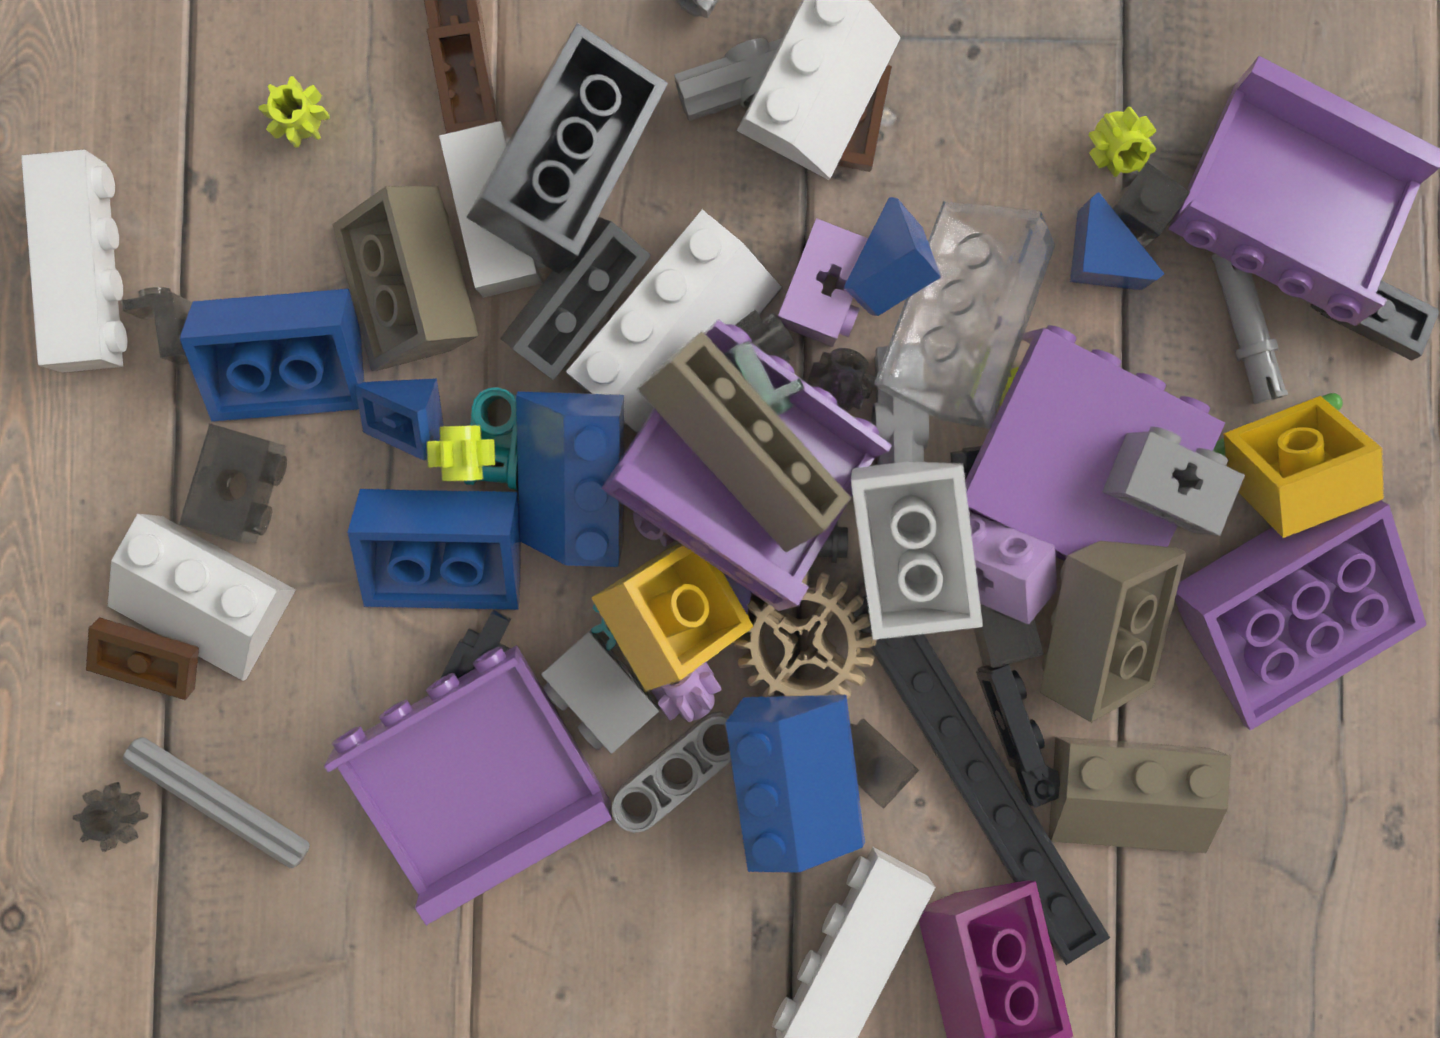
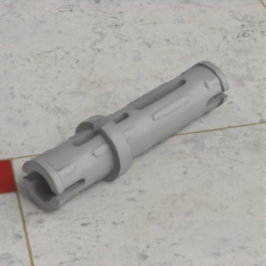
(1251, 332)

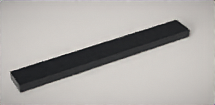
(988, 789)

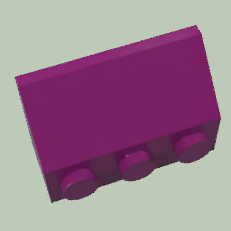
(994, 964)

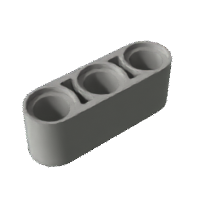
(661, 791)

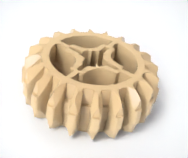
(780, 677)

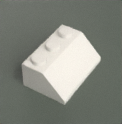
(820, 82)
(916, 548)
(195, 593)

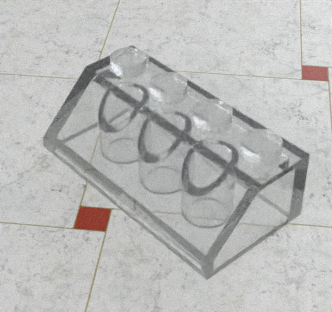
(967, 326)

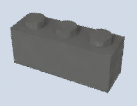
(576, 299)

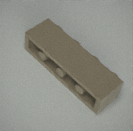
(744, 443)

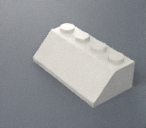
(690, 288)

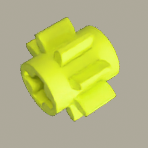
(284, 102)
(1122, 141)
(461, 453)

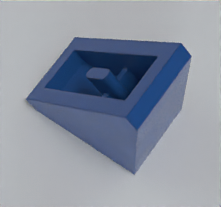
(1108, 251)
(893, 261)
(401, 413)

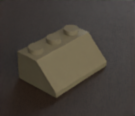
(405, 276)
(1110, 625)
(1138, 794)

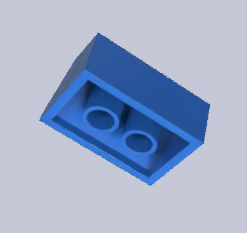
(275, 354)
(564, 459)
(437, 548)
(795, 781)

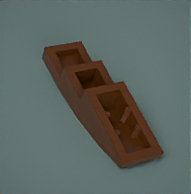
(460, 63)

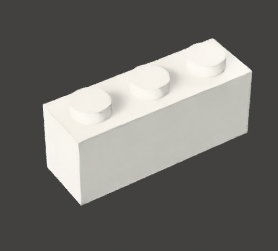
(492, 261)

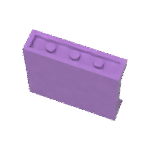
(1305, 190)
(1061, 437)
(688, 502)
(472, 781)

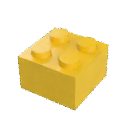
(1305, 466)
(672, 615)

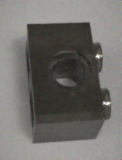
(209, 499)

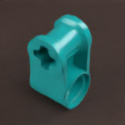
(504, 437)

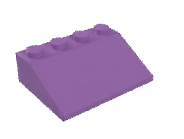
(1300, 609)

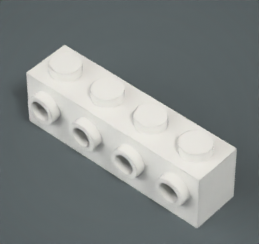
(73, 261)
(858, 951)

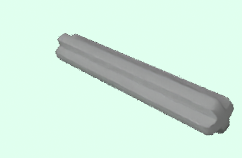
(216, 802)

